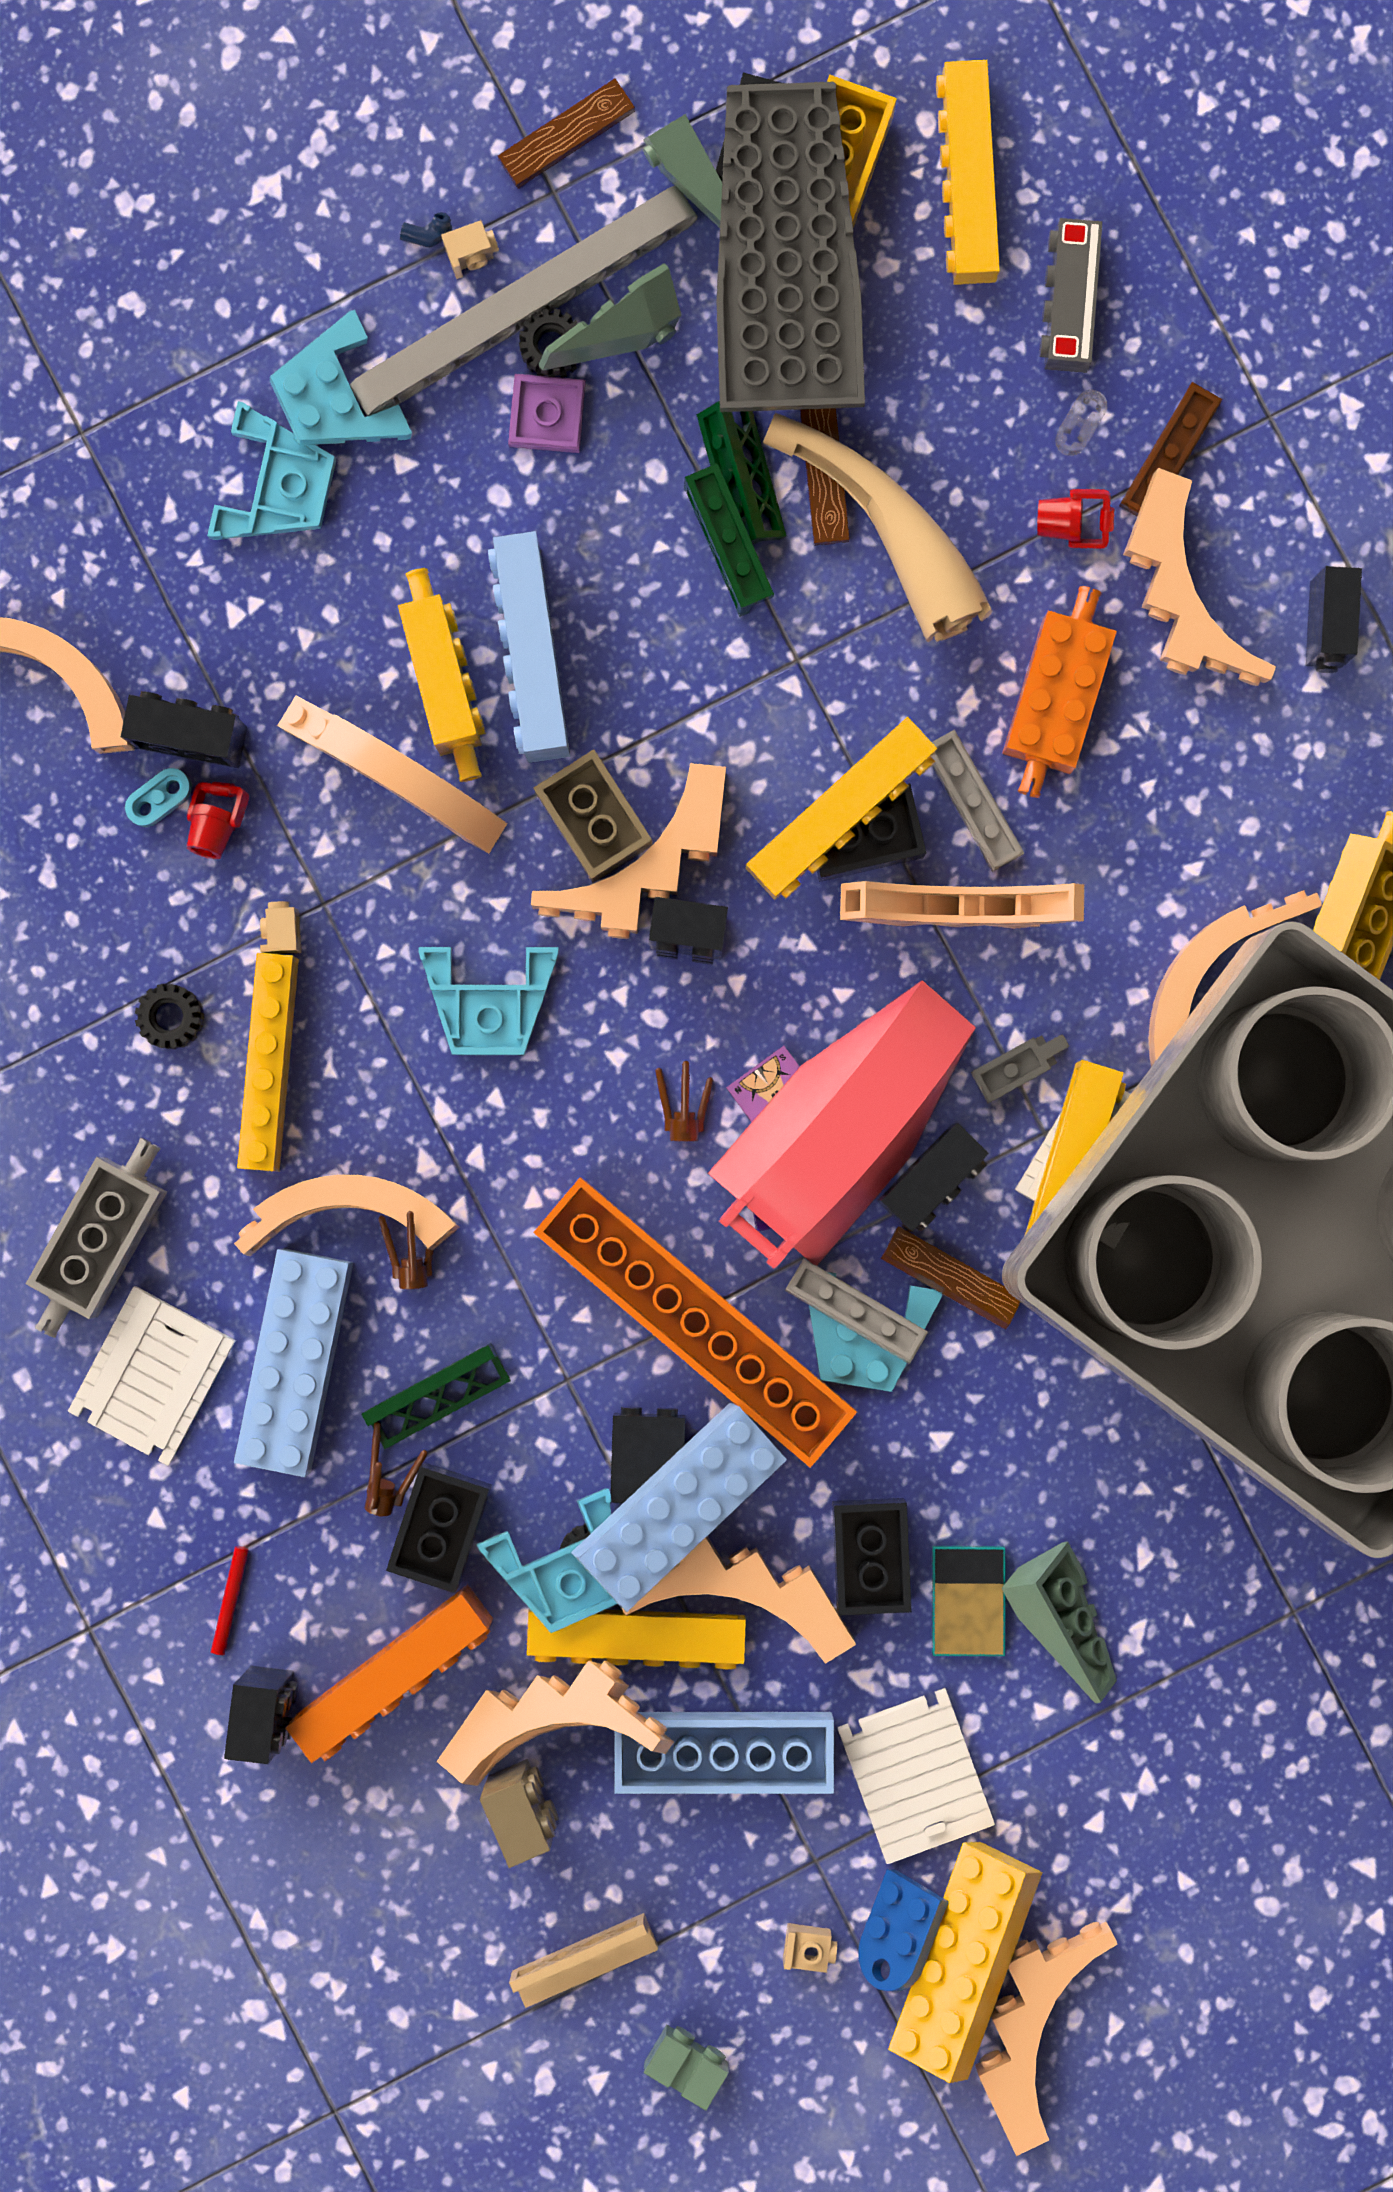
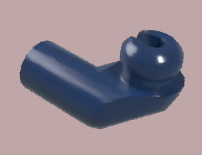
(428, 235)

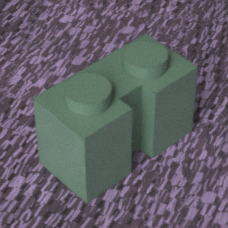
(687, 2066)

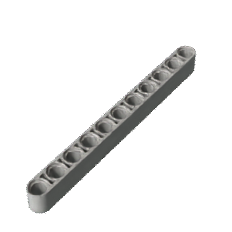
(509, 308)

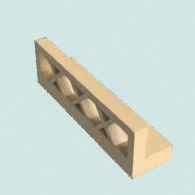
(583, 1960)

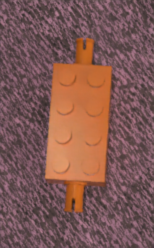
(1059, 692)

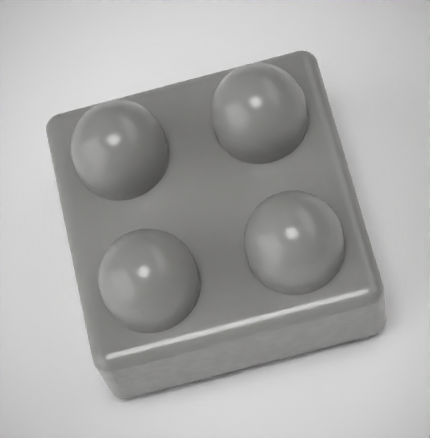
(1254, 1235)

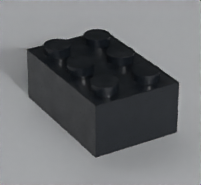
(184, 729)
(886, 841)
(687, 929)
(934, 1178)
(439, 1527)
(871, 1556)
(260, 1714)

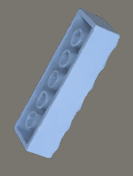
(531, 647)
(293, 1362)
(679, 1506)
(731, 1754)

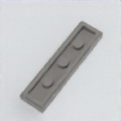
(974, 802)
(856, 1311)

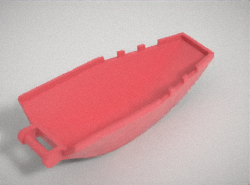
(842, 1126)

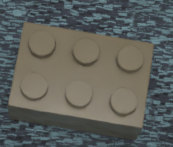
(593, 816)
(519, 1812)

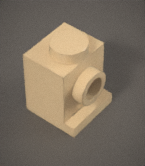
(469, 247)
(281, 929)
(802, 1937)

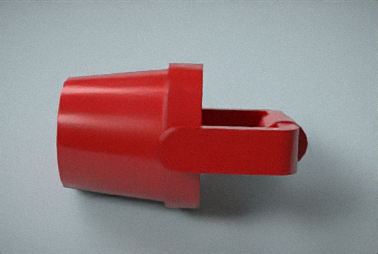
(1063, 518)
(213, 825)

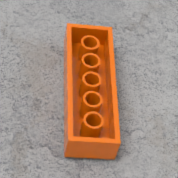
(387, 1675)

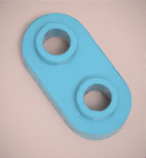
(158, 796)

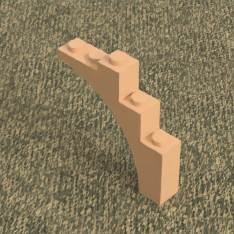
(1171, 594)
(657, 871)
(961, 906)
(795, 1600)
(503, 1722)
(1020, 2022)

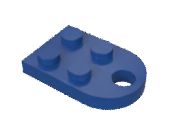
(899, 1931)

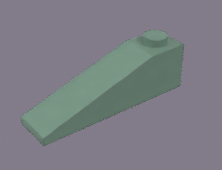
(686, 165)
(633, 324)
(1054, 1608)

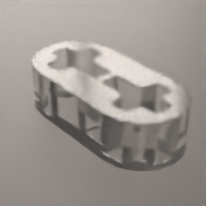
(1074, 418)

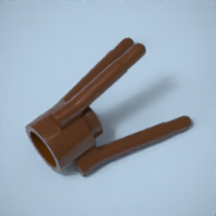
(684, 1125)
(412, 1271)
(381, 1492)

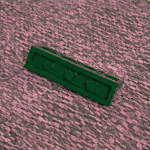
(724, 445)
(727, 538)
(431, 1383)

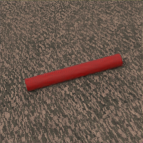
(229, 1600)

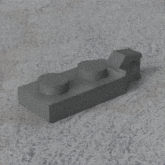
(1017, 1066)

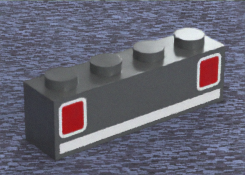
(1072, 295)

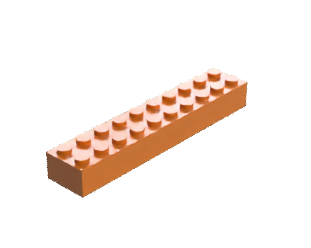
(695, 1322)

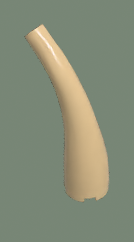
(925, 559)

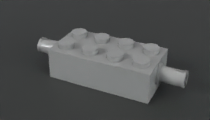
(96, 1237)

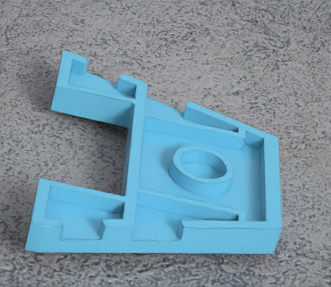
(320, 398)
(290, 484)
(488, 1016)
(856, 1361)
(558, 1584)

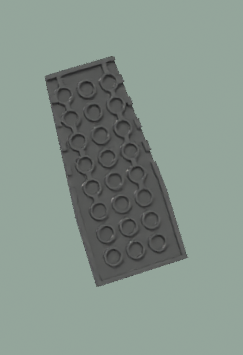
(787, 255)

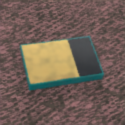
(968, 1601)

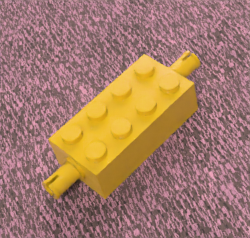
(439, 674)
(1360, 901)

